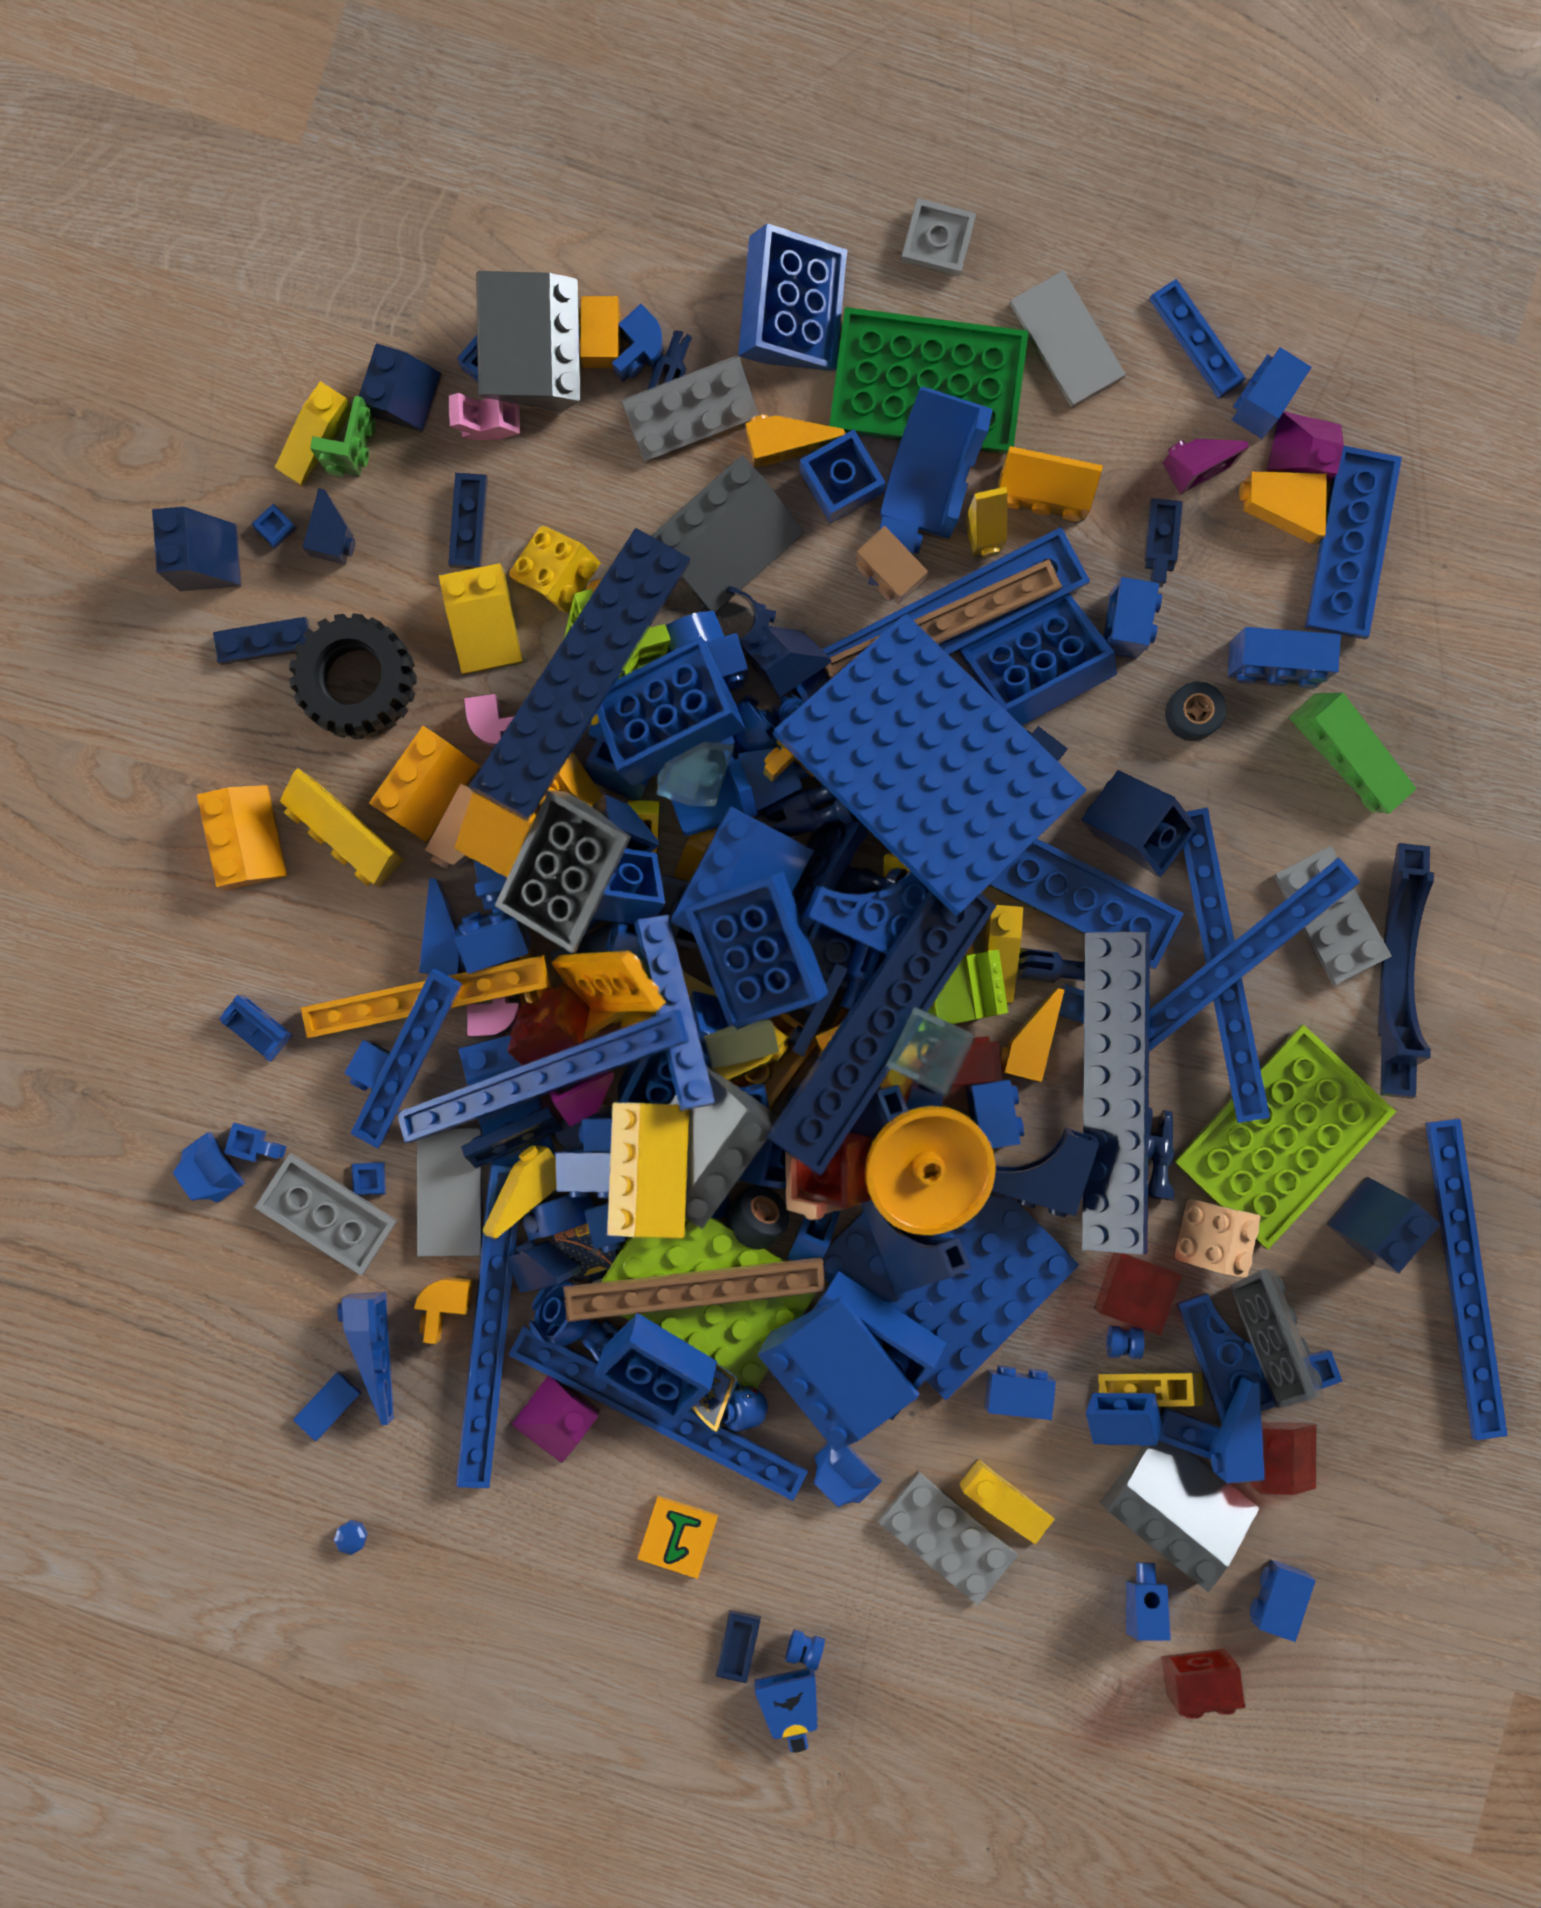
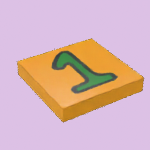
(677, 1536)

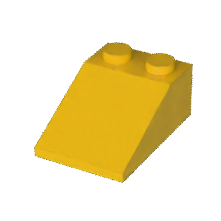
(481, 618)

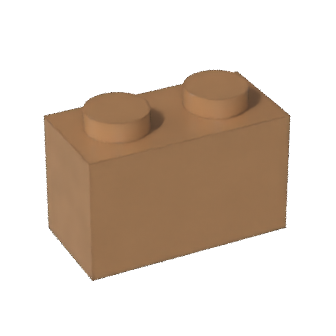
(890, 566)

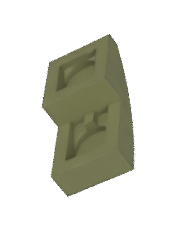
(741, 1045)

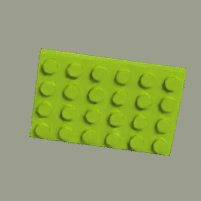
(1284, 1162)
(724, 1331)

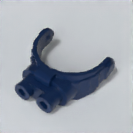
(760, 615)

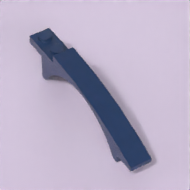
(1398, 1023)

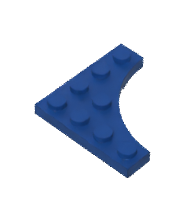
(872, 917)
(1228, 1357)

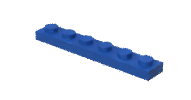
(664, 969)
(406, 1058)

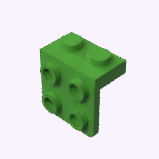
(352, 453)

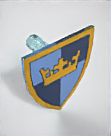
(715, 1402)

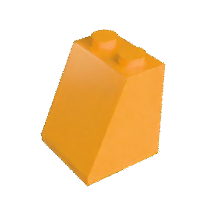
(493, 833)

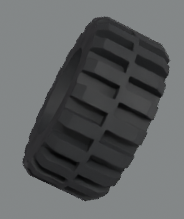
(330, 643)

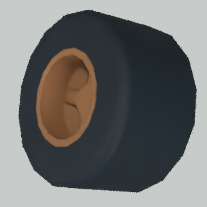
(1200, 701)
(758, 1217)

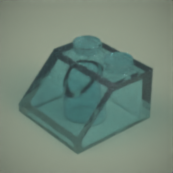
(696, 774)
(930, 1051)

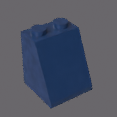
(195, 549)
(1140, 822)
(1383, 1225)

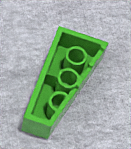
(1353, 750)

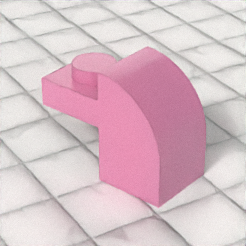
(483, 419)
(486, 719)
(491, 1018)

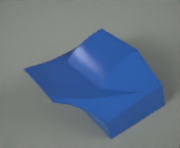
(207, 1171)
(843, 1475)

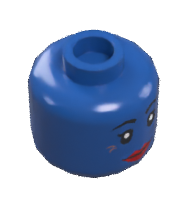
(745, 1409)

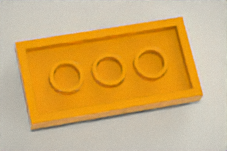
(609, 981)

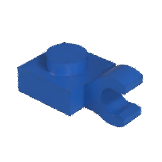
(249, 1143)

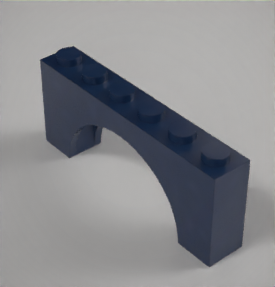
(1049, 1181)
(908, 1257)

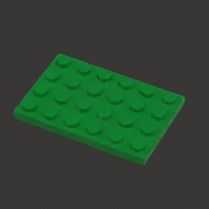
(893, 355)

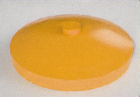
(930, 1170)

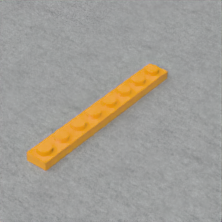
(398, 1001)

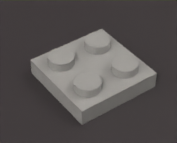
(938, 237)

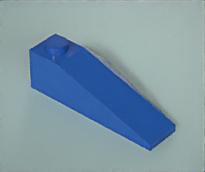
(368, 1335)

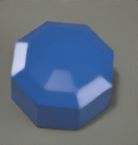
(350, 1537)

